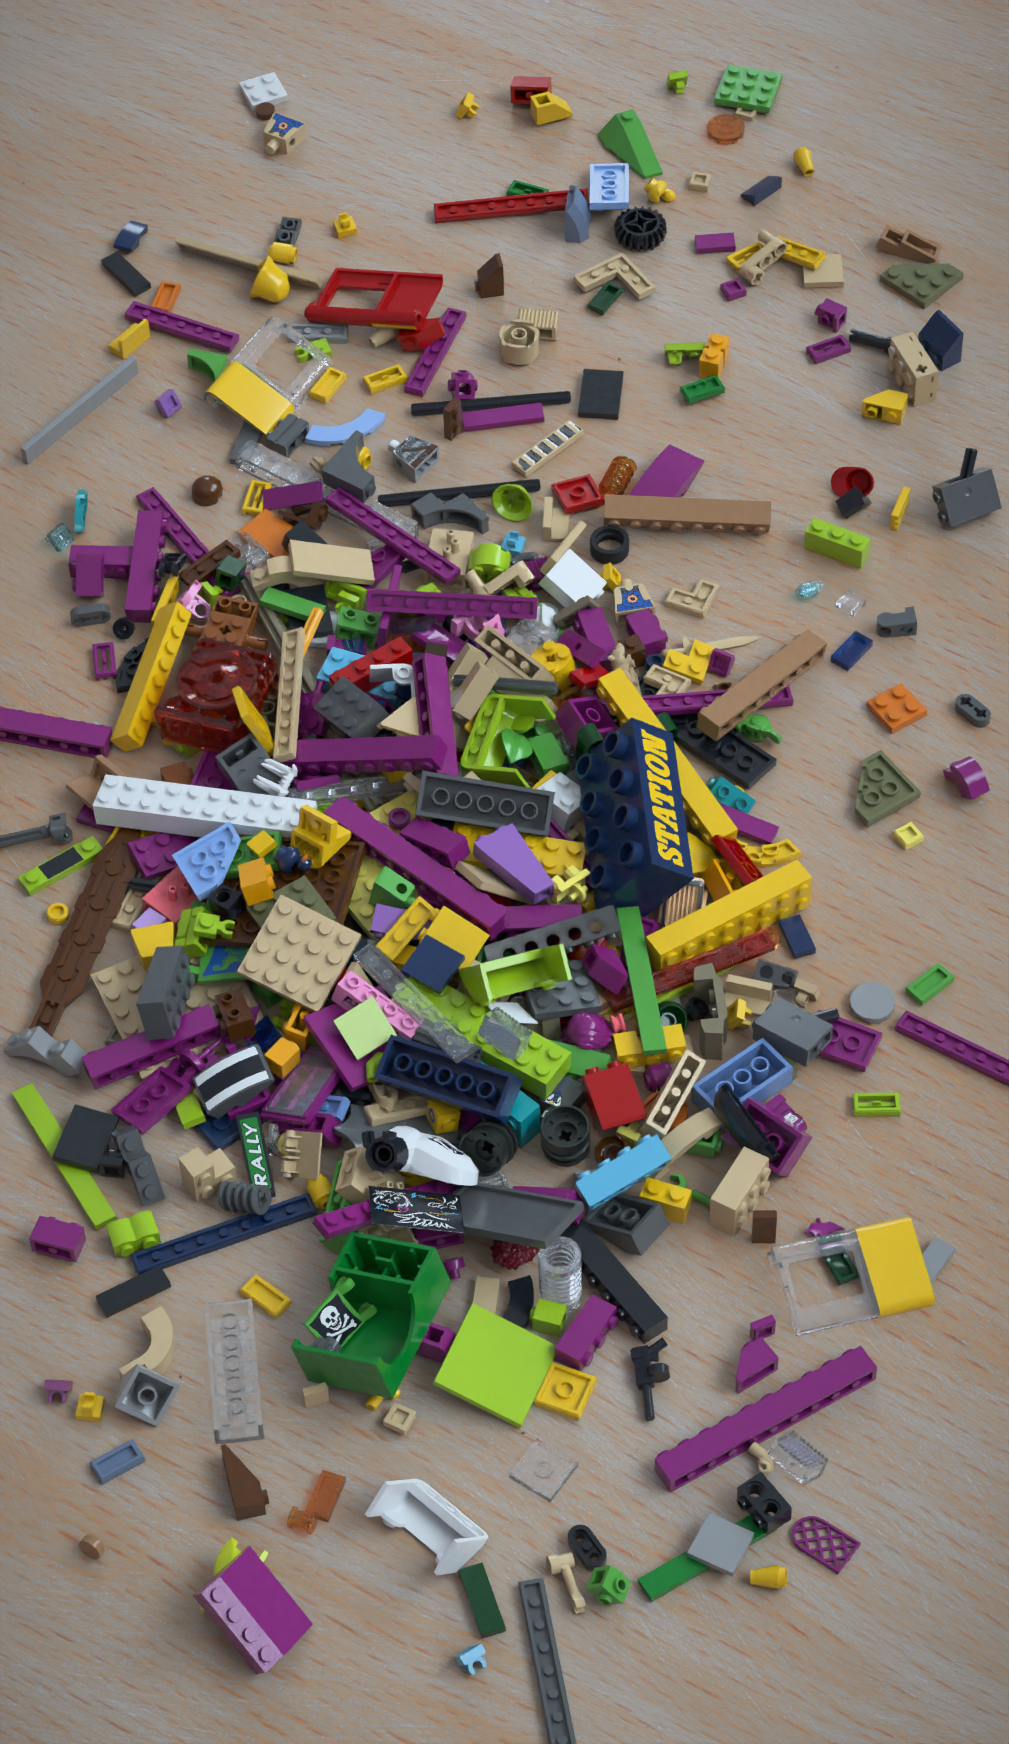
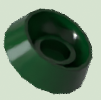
(673, 1013)

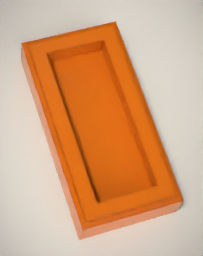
(166, 296)

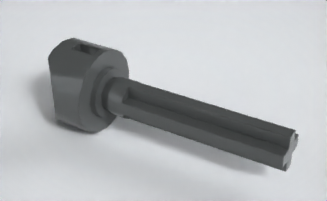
(56, 829)

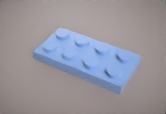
(609, 186)

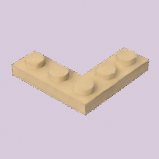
(614, 267)

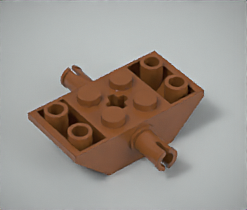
(231, 622)

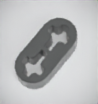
(90, 614)
(973, 710)

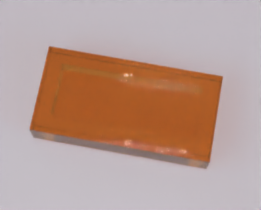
(326, 1495)

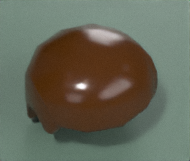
(206, 490)
(609, 1147)

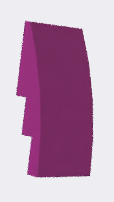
(669, 474)

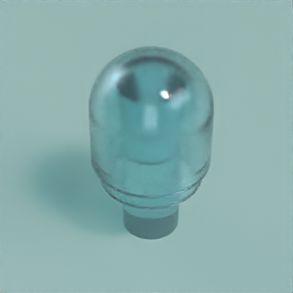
(808, 590)

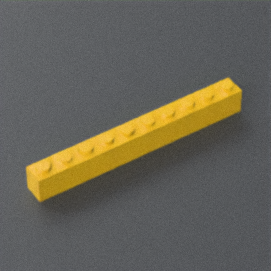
(698, 801)

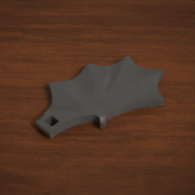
(358, 1123)

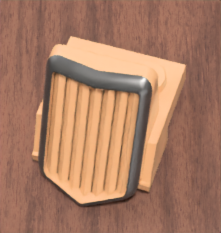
(684, 902)

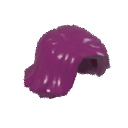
(587, 1031)

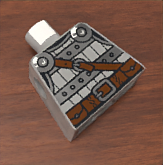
(414, 456)

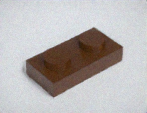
(452, 419)

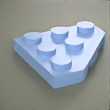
(208, 859)

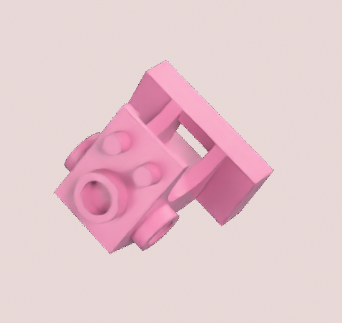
(473, 625)

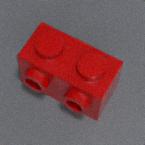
(526, 86)

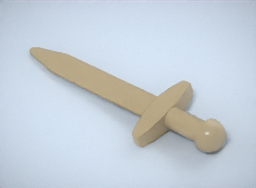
(720, 644)

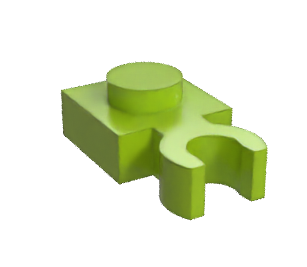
(321, 344)
(209, 926)

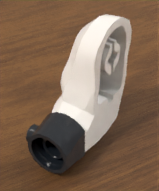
(420, 1154)

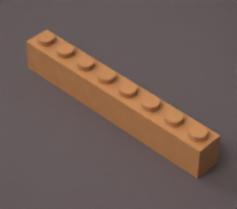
(687, 513)
(761, 685)

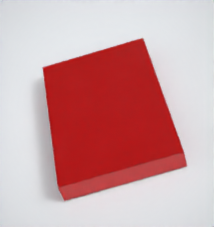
(737, 858)

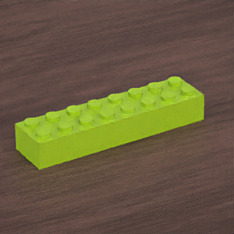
(539, 1067)

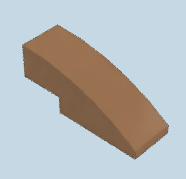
(907, 245)

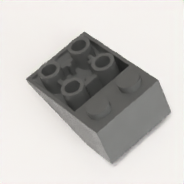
(243, 763)

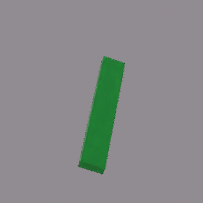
(683, 1569)

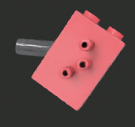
(167, 896)

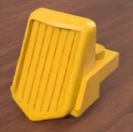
(318, 836)

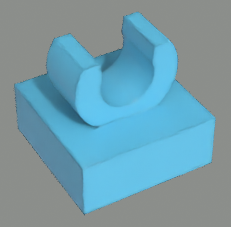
(513, 543)
(469, 1656)

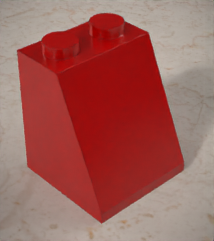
(612, 1096)

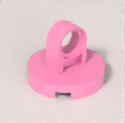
(191, 599)

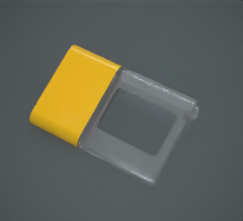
(256, 395)

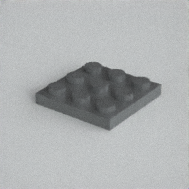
(568, 996)

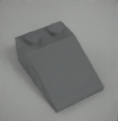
(628, 1222)

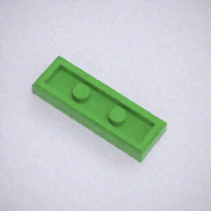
(288, 604)

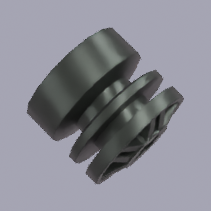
(565, 1135)
(479, 1146)

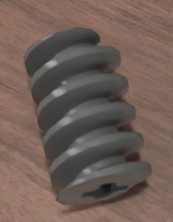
(244, 1197)

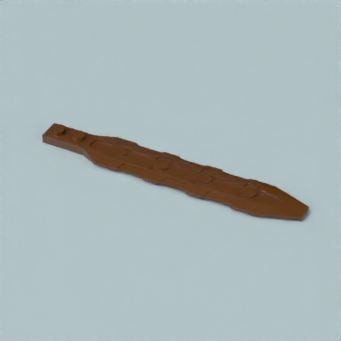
(87, 929)

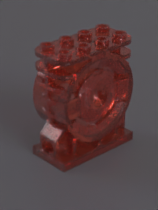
(212, 672)

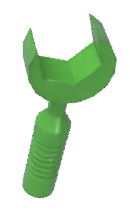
(704, 1199)

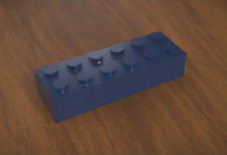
(438, 1078)

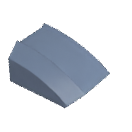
(576, 216)

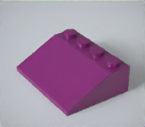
(253, 1611)

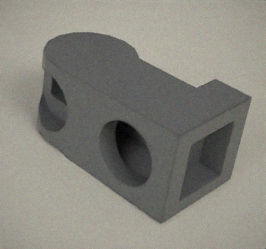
(897, 624)
(775, 973)

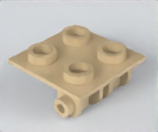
(303, 1154)

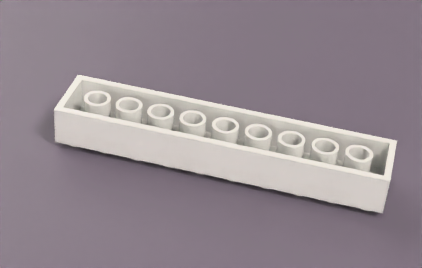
(192, 808)

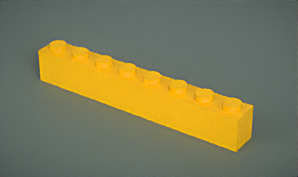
(151, 677)

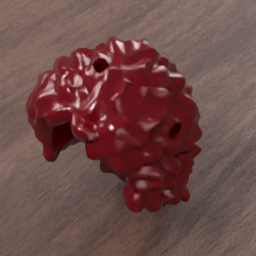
(511, 1254)

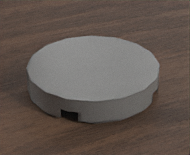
(872, 1002)

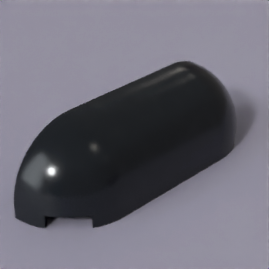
(741, 1123)

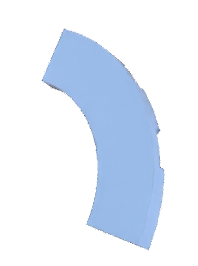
(324, 436)

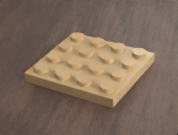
(299, 954)

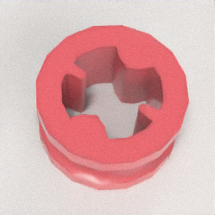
(617, 1023)

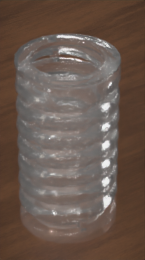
(561, 1273)

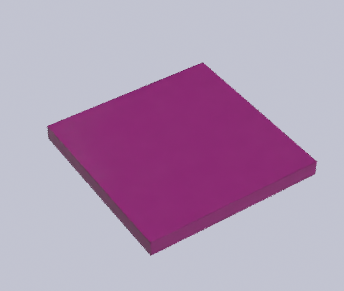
(335, 1047)

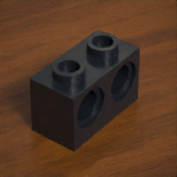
(768, 1501)

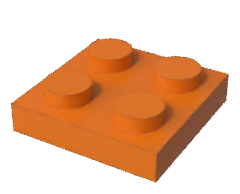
(896, 708)

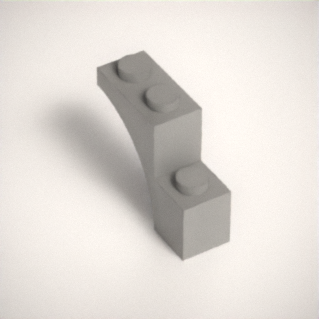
(39, 1045)

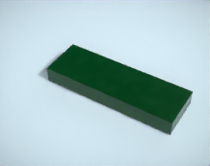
(482, 1600)

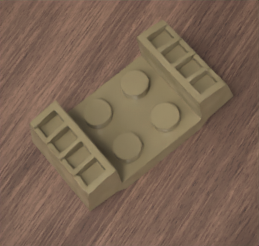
(714, 1030)

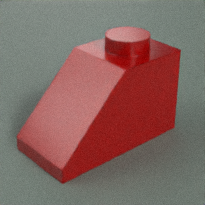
(419, 339)

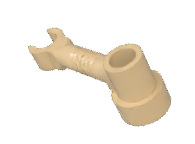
(563, 1564)

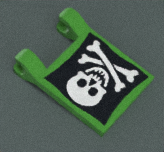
(337, 1316)

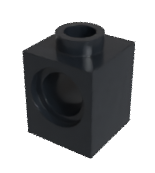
(226, 902)

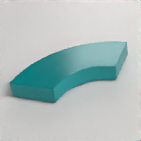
(81, 508)

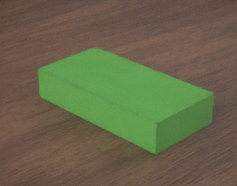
(929, 984)

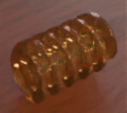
(617, 476)

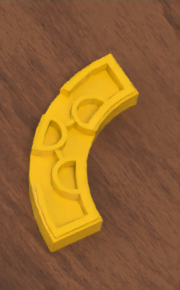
(770, 854)

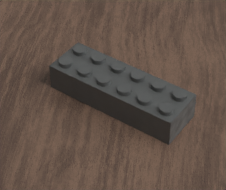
(484, 803)

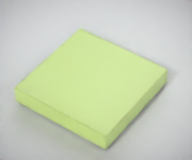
(365, 1028)

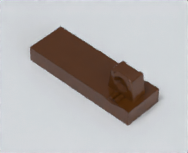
(206, 566)

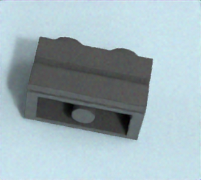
(287, 435)

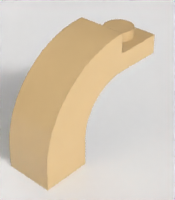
(277, 572)
(162, 1347)

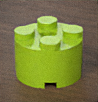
(489, 561)

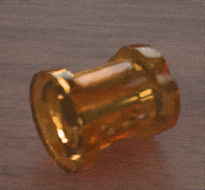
(302, 1520)

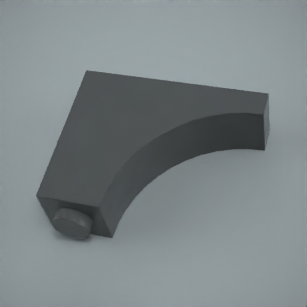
(347, 473)

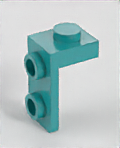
(730, 794)

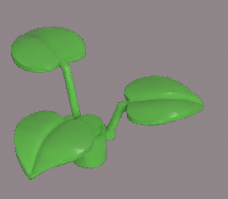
(516, 745)

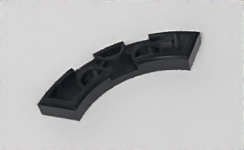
(129, 667)
(520, 1301)

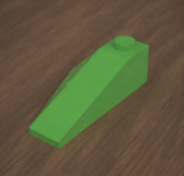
(629, 141)

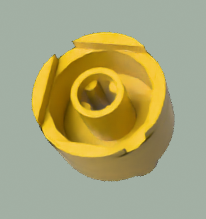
(557, 661)

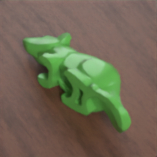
(757, 728)

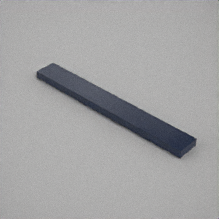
(224, 1234)

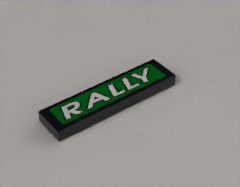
(255, 1150)

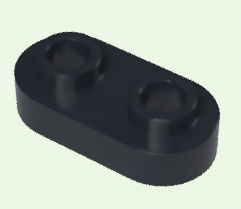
(589, 1548)

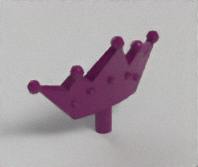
(822, 1228)

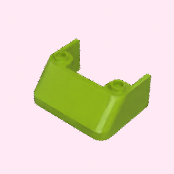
(484, 748)
(516, 974)

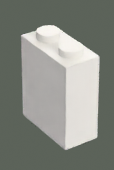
(572, 580)

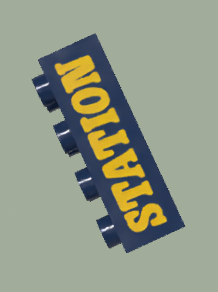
(634, 818)

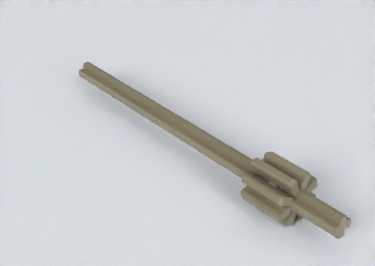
(274, 627)

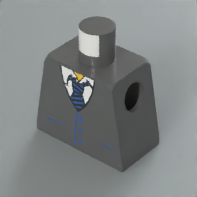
(566, 1093)

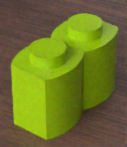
(133, 1233)

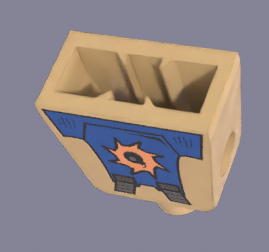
(283, 134)
(630, 599)

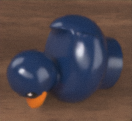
(289, 856)

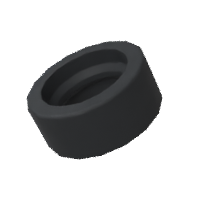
(609, 533)

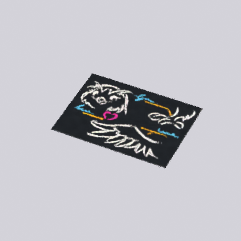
(416, 1209)

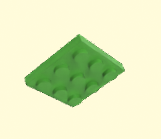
(748, 88)

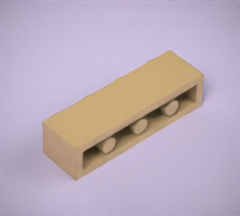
(511, 655)
(672, 1095)

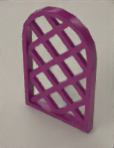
(856, 1544)

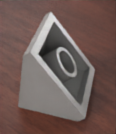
(145, 1394)

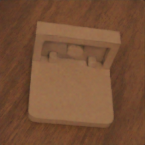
(87, 787)

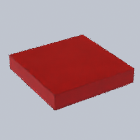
(577, 494)

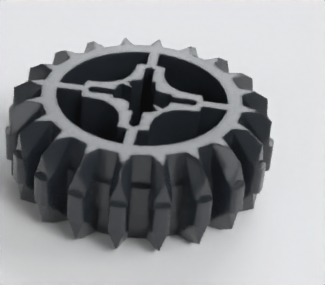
(640, 228)

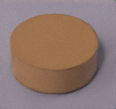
(91, 1547)

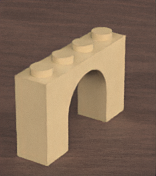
(477, 685)

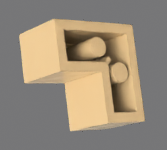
(204, 1174)

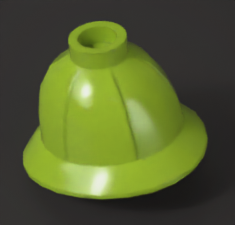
(512, 502)

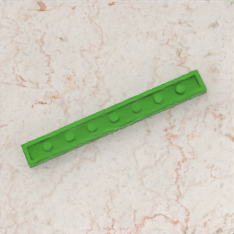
(641, 981)

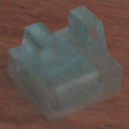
(60, 537)

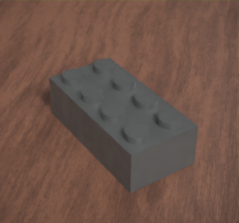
(165, 992)

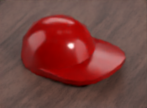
(848, 477)

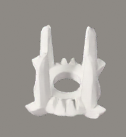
(286, 773)

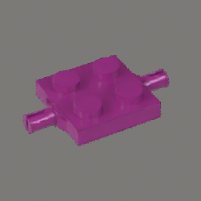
(309, 719)

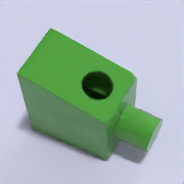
(392, 890)

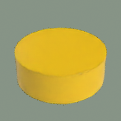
(57, 913)

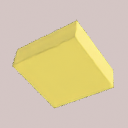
(908, 835)

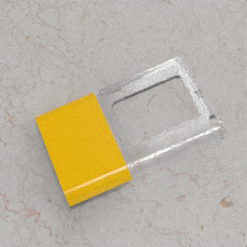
(887, 1265)

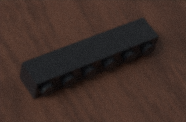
(617, 1285)

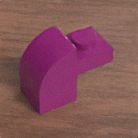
(968, 776)

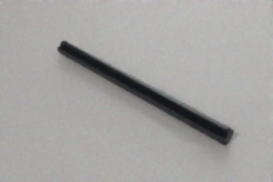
(493, 402)
(449, 493)

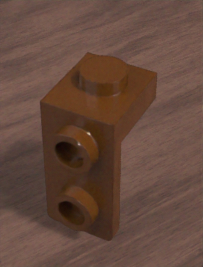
(315, 519)

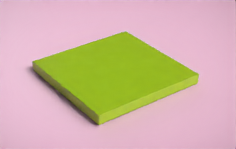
(495, 1365)

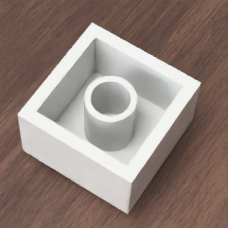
(566, 800)

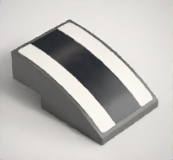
(233, 1080)

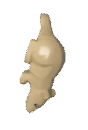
(627, 664)

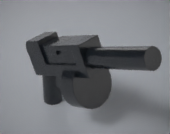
(649, 1373)

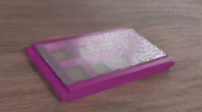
(303, 1089)

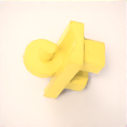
(573, 888)

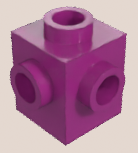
(465, 390)

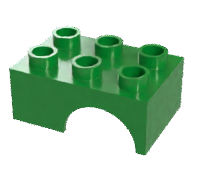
(406, 1288)

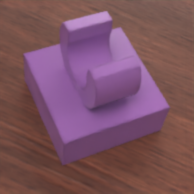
(168, 403)

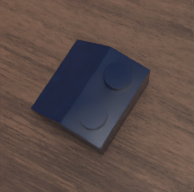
(942, 341)

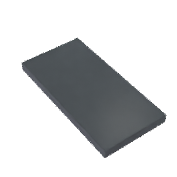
(515, 1214)

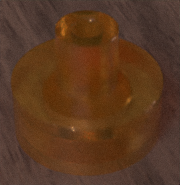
(774, 934)

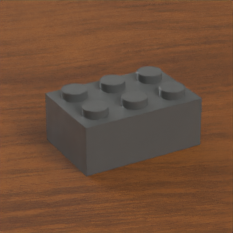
(351, 710)

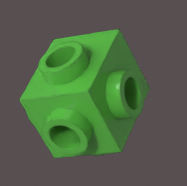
(608, 1585)

